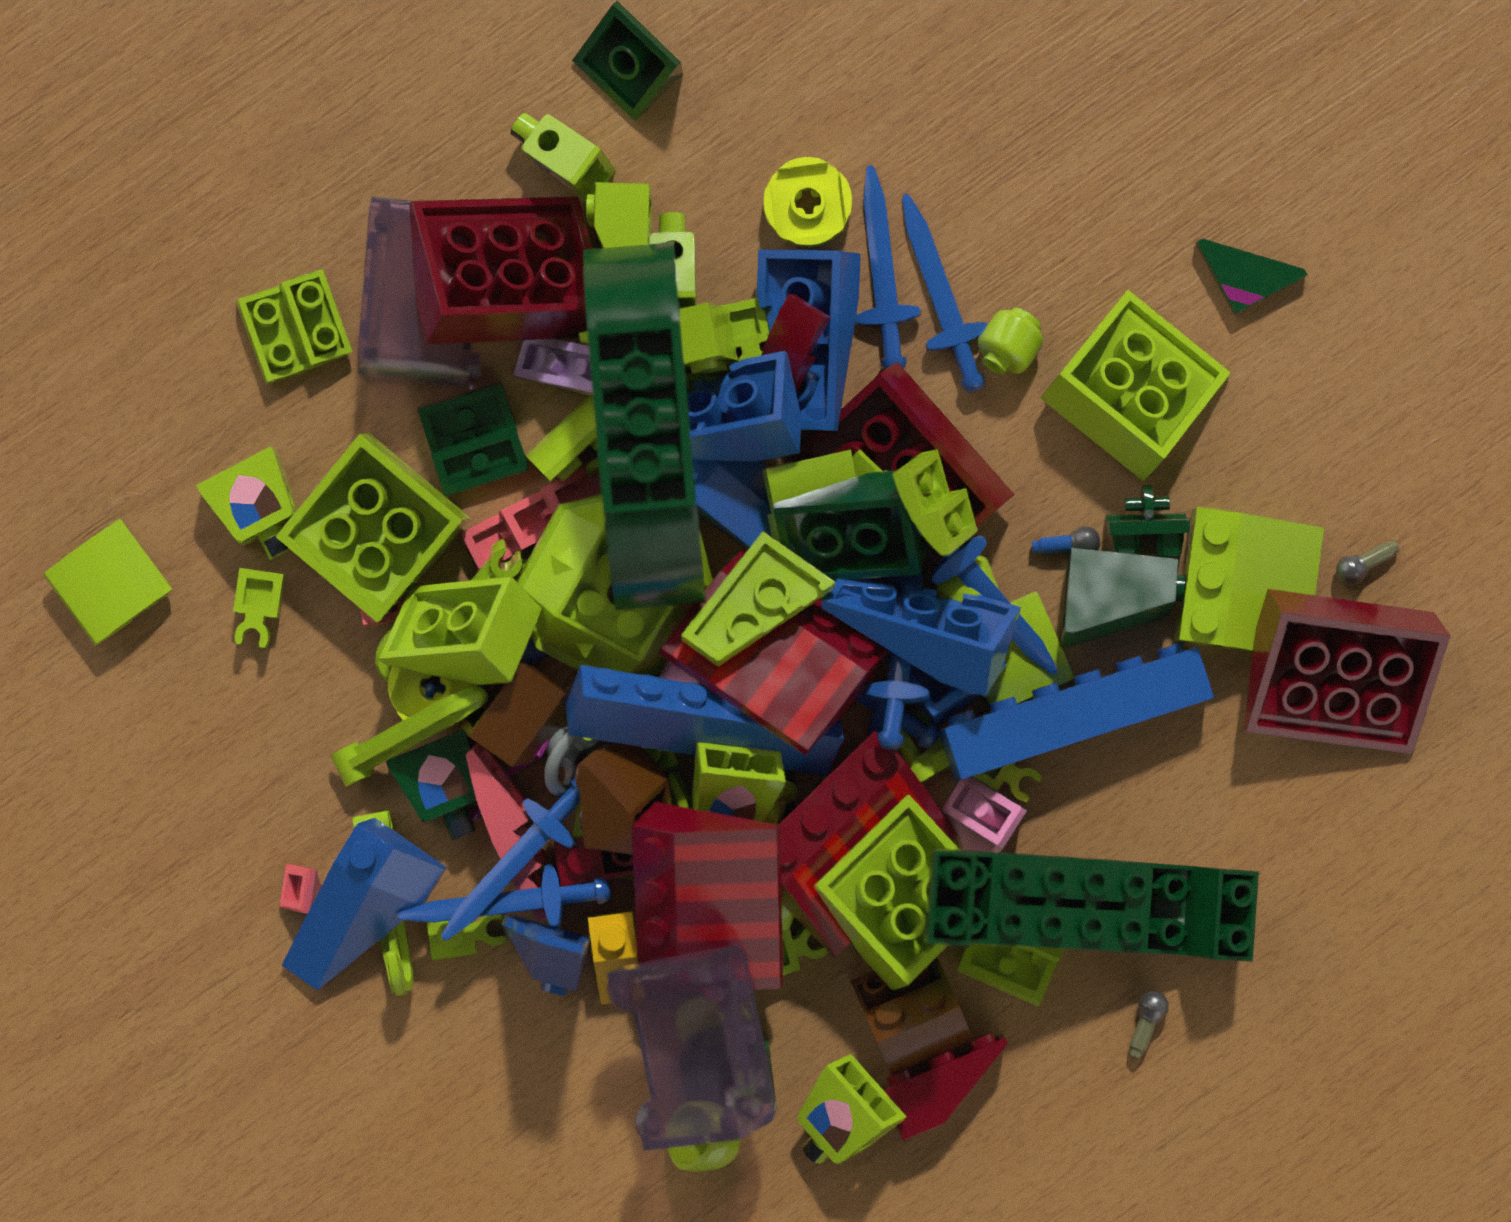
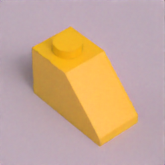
(612, 945)

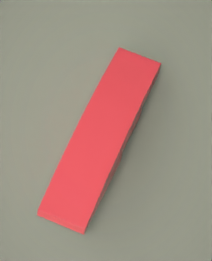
(526, 520)
(503, 814)

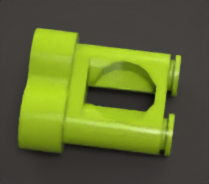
(928, 763)

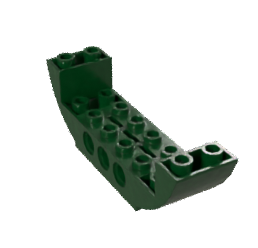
(643, 426)
(1090, 904)

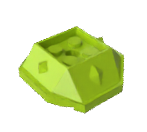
(570, 583)

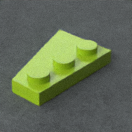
(755, 599)

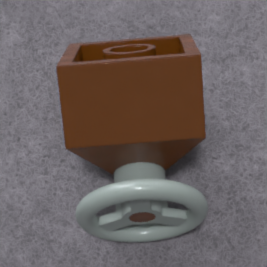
(522, 719)

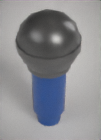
(1081, 538)

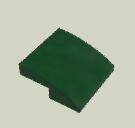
(473, 438)

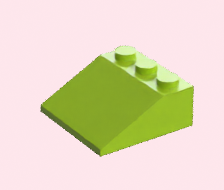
(1135, 385)
(372, 526)
(1230, 568)
(883, 891)

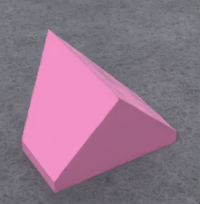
(981, 816)

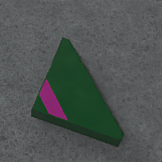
(1246, 276)

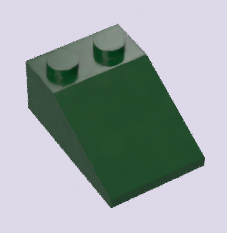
(853, 529)

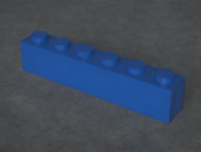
(1075, 713)
(677, 717)

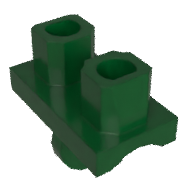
(1167, 526)

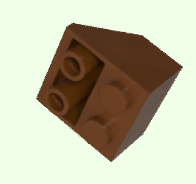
(615, 791)
(912, 1020)

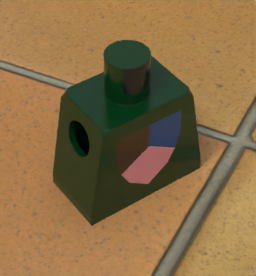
(439, 781)

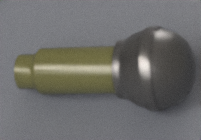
(1352, 569)
(1152, 1008)

